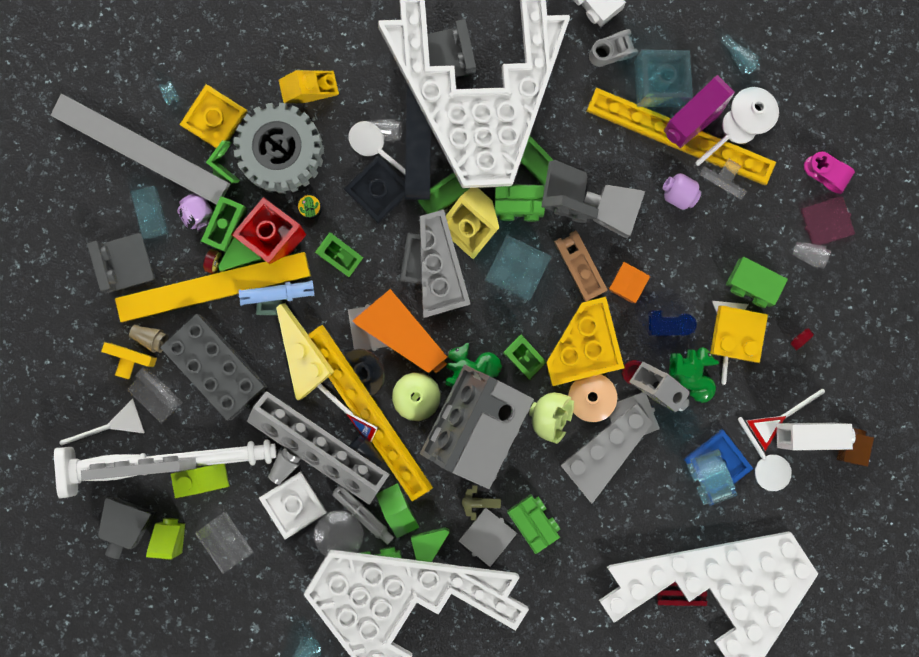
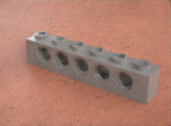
(317, 447)

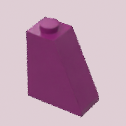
(699, 112)

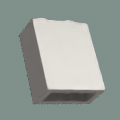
(815, 436)

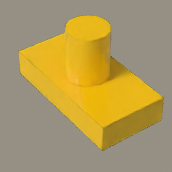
(127, 359)

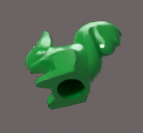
(486, 363)
(690, 375)

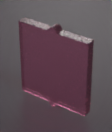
(828, 221)

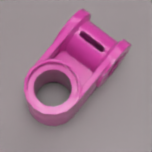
(832, 172)

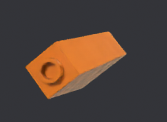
(397, 328)

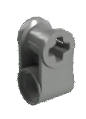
(618, 48)

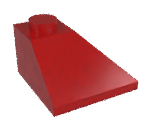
(269, 232)

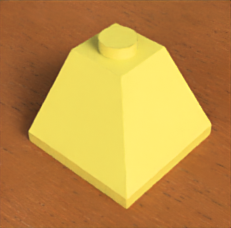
(472, 221)

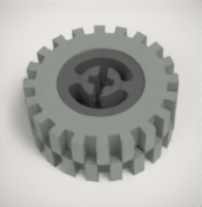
(260, 167)

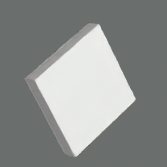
(293, 505)

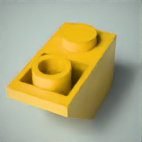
(308, 86)

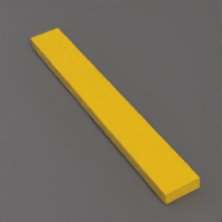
(653, 124)
(212, 287)
(364, 407)

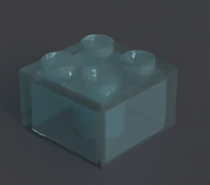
(663, 78)
(517, 268)

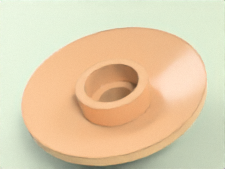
(596, 410)

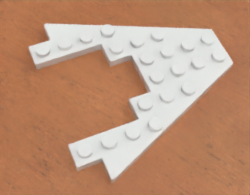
(484, 127)
(752, 580)
(371, 596)

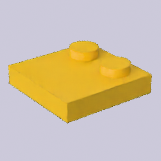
(739, 334)

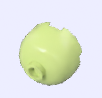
(423, 387)
(550, 416)

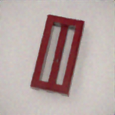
(679, 602)

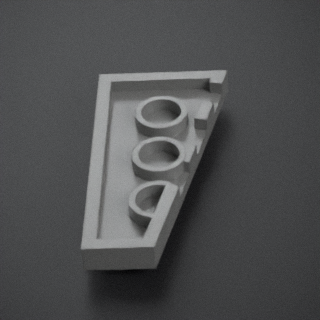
(440, 269)
(605, 453)
(144, 466)

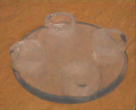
(338, 532)

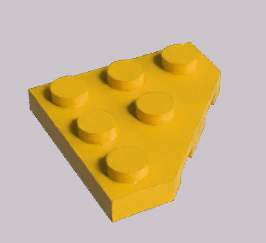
(586, 345)

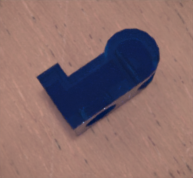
(671, 326)

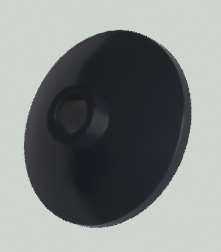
(361, 359)

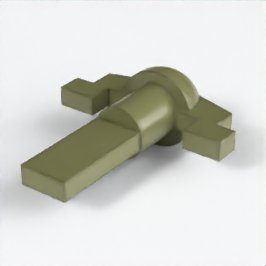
(469, 502)

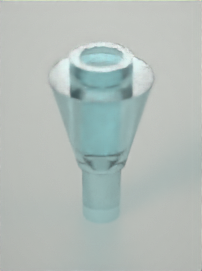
(744, 58)
(308, 648)

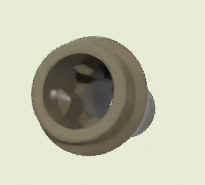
(149, 337)

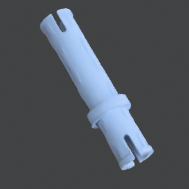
(278, 292)

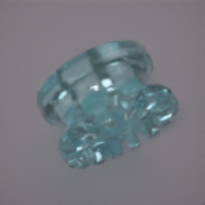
(169, 91)

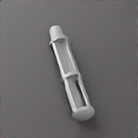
(362, 514)

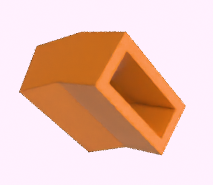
(629, 283)

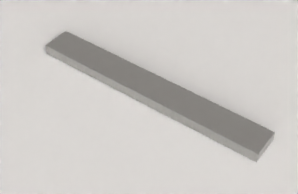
(140, 149)

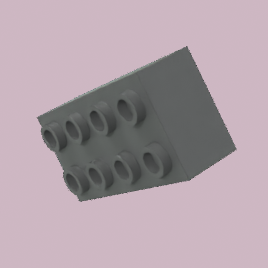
(214, 367)

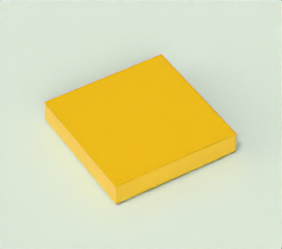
(213, 117)

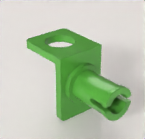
(218, 169)

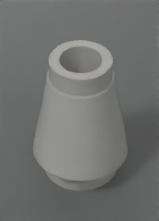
(283, 466)

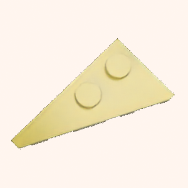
(305, 361)

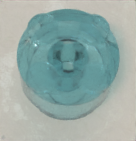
(713, 478)

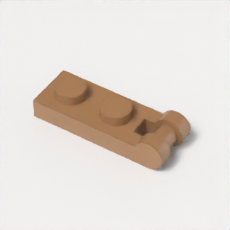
(581, 266)

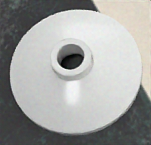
(747, 116)

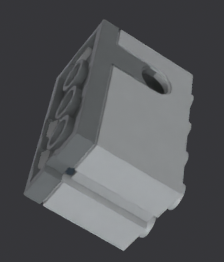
(476, 427)

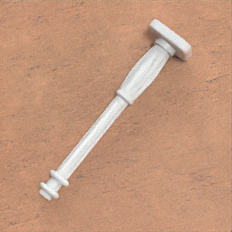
(69, 468)

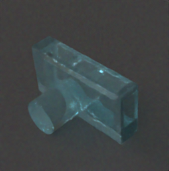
(149, 212)

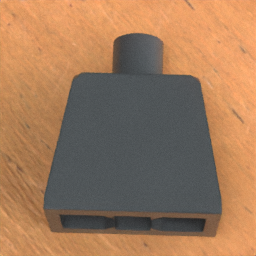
(123, 525)

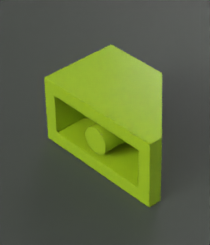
(199, 480)
(166, 539)

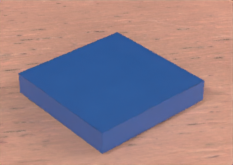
(733, 458)

